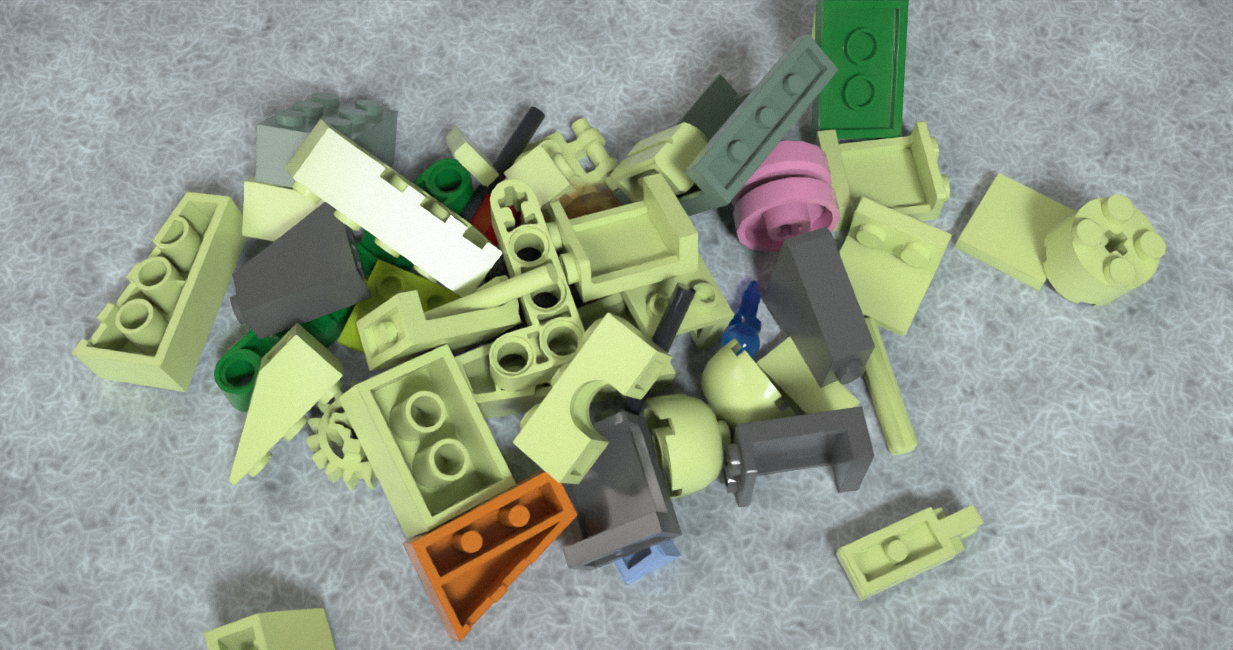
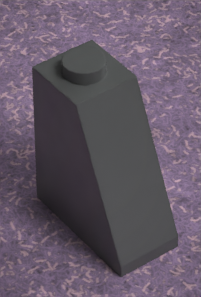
(301, 276)
(819, 308)

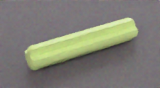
(887, 397)

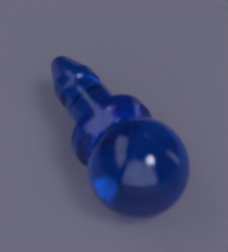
(744, 324)

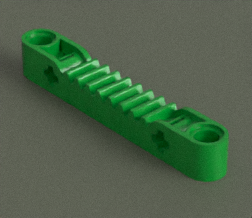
(246, 355)

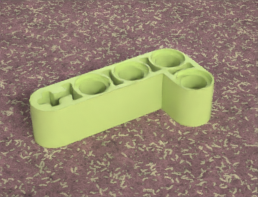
(542, 323)

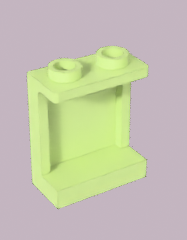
(888, 171)
(626, 243)
(401, 333)

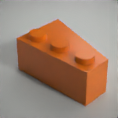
(485, 549)

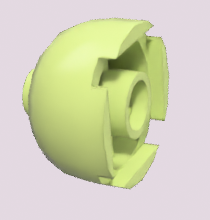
(740, 389)
(686, 442)

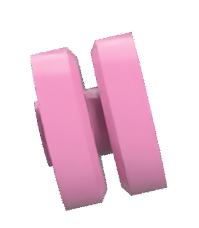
(786, 197)

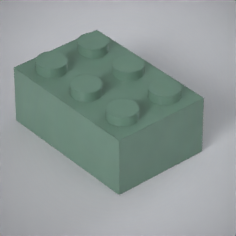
(286, 131)

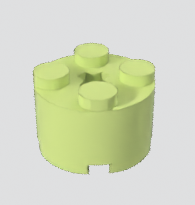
(1102, 251)

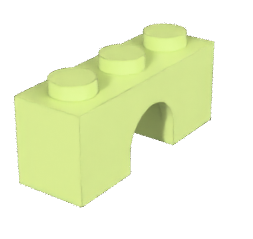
(560, 429)

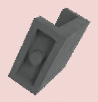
(797, 444)
(621, 498)

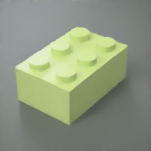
(426, 440)

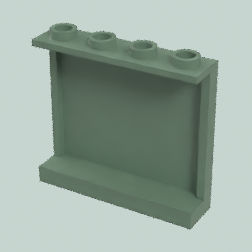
(748, 124)

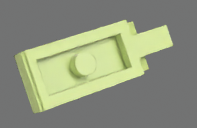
(906, 548)

